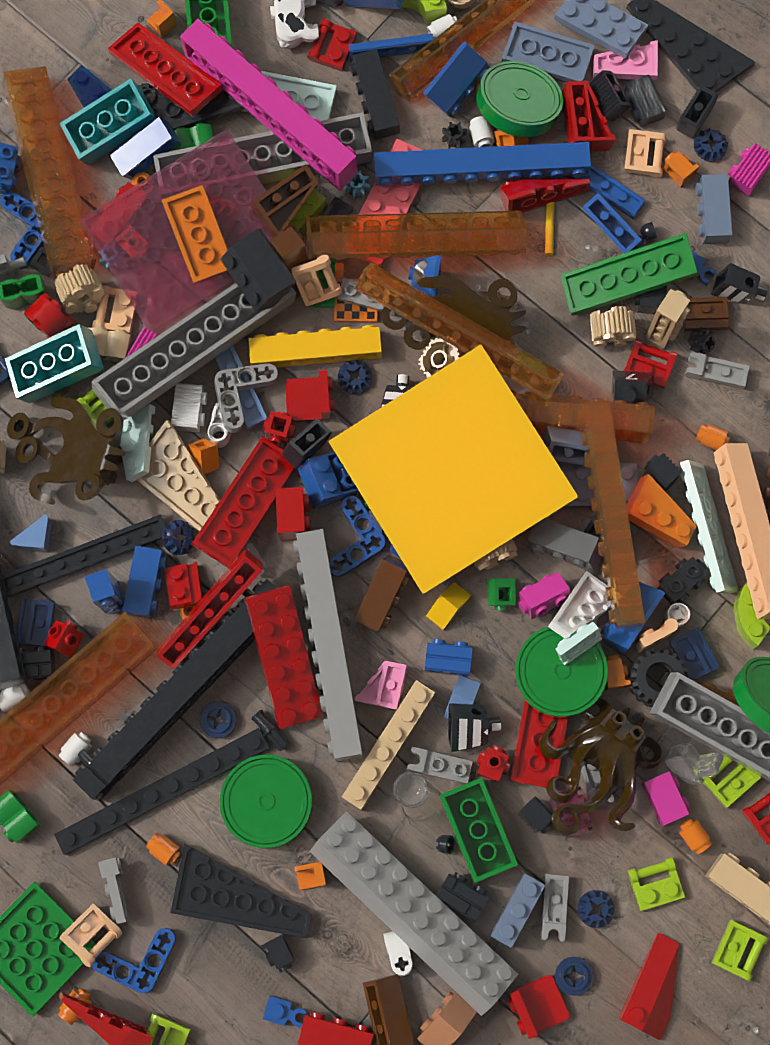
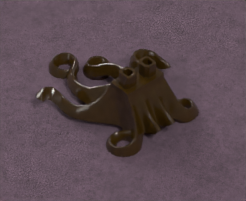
(483, 307)
(87, 450)
(611, 747)

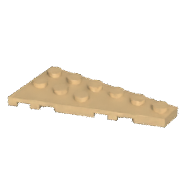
(178, 479)

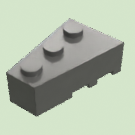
(566, 545)

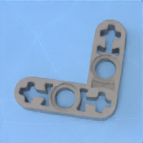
(236, 384)

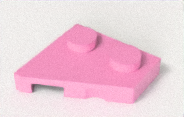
(385, 686)

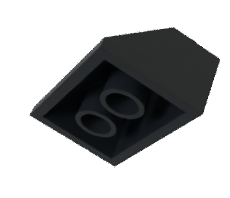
(258, 270)

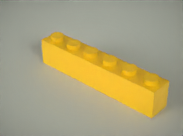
(316, 347)

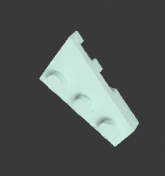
(136, 443)

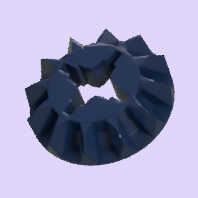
(704, 151)
(356, 386)
(172, 544)
(213, 710)
(595, 920)
(581, 967)

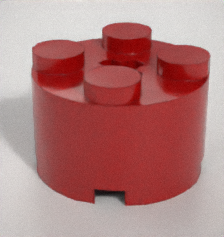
(48, 316)

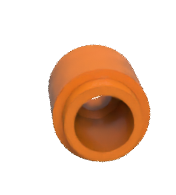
(712, 436)
(695, 835)
(163, 849)
(66, 1013)

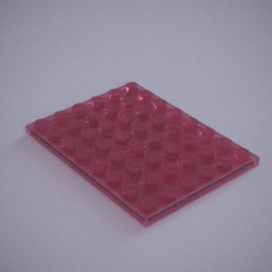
(140, 242)

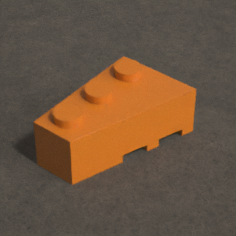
(658, 513)

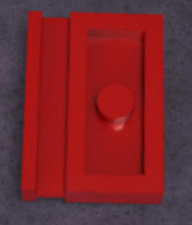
(183, 585)

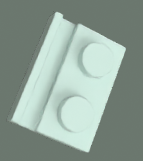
(572, 647)

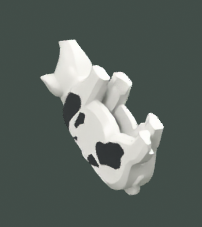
(290, 22)

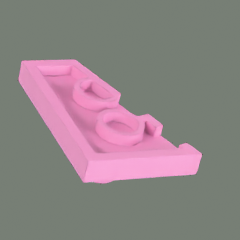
(639, 62)

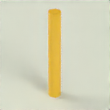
(549, 229)

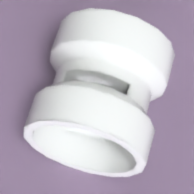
(679, 612)

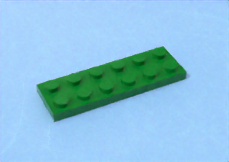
(629, 274)

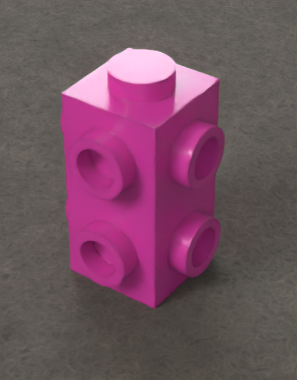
(544, 595)

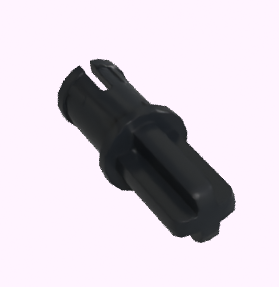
(270, 730)

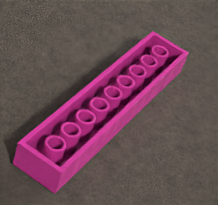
(270, 104)

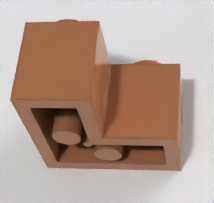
(447, 1021)

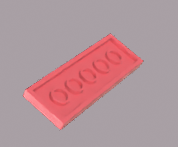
(392, 199)

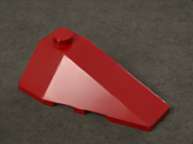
(533, 194)
(651, 996)
(107, 1025)

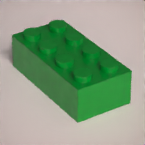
(214, 13)
(478, 830)

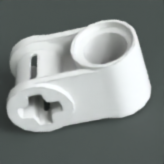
(216, 425)
(398, 949)

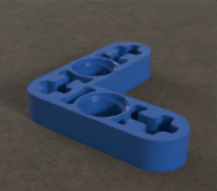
(31, 221)
(364, 535)
(135, 971)

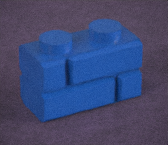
(448, 658)

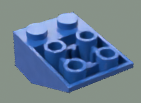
(326, 480)

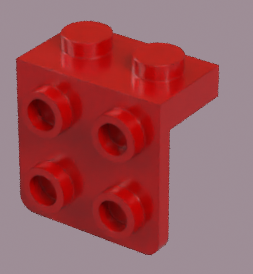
(309, 397)
(538, 1006)

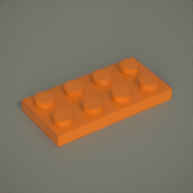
(196, 232)

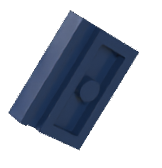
(35, 621)
(695, 653)

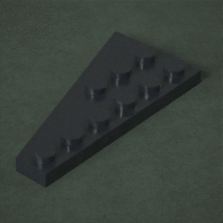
(691, 49)
(166, 109)
(222, 895)

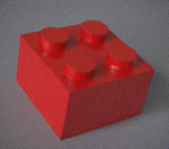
(291, 512)

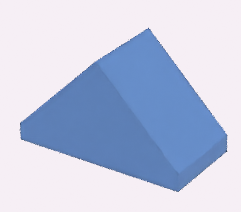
(35, 537)
(464, 692)

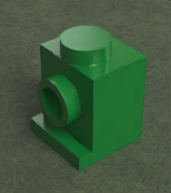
(507, 589)

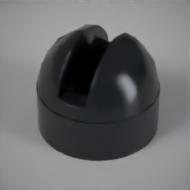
(648, 231)
(445, 844)

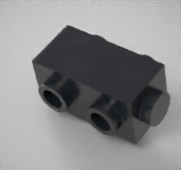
(688, 575)

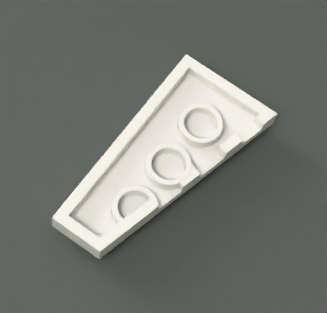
(581, 607)

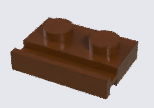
(707, 313)

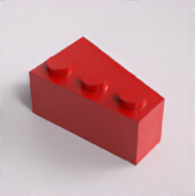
(583, 117)

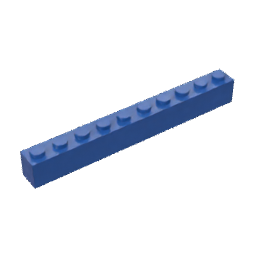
(482, 164)

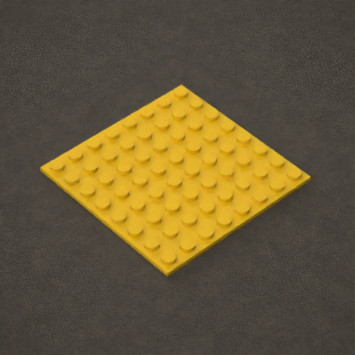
(452, 469)

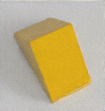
(448, 605)

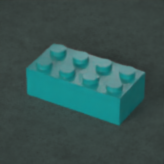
(108, 122)
(54, 364)

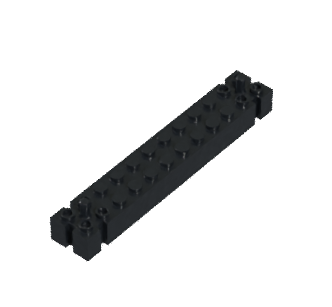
(170, 702)

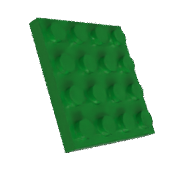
(31, 951)

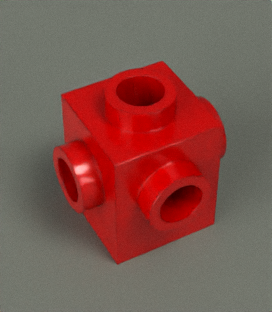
(277, 421)
(64, 638)
(493, 772)

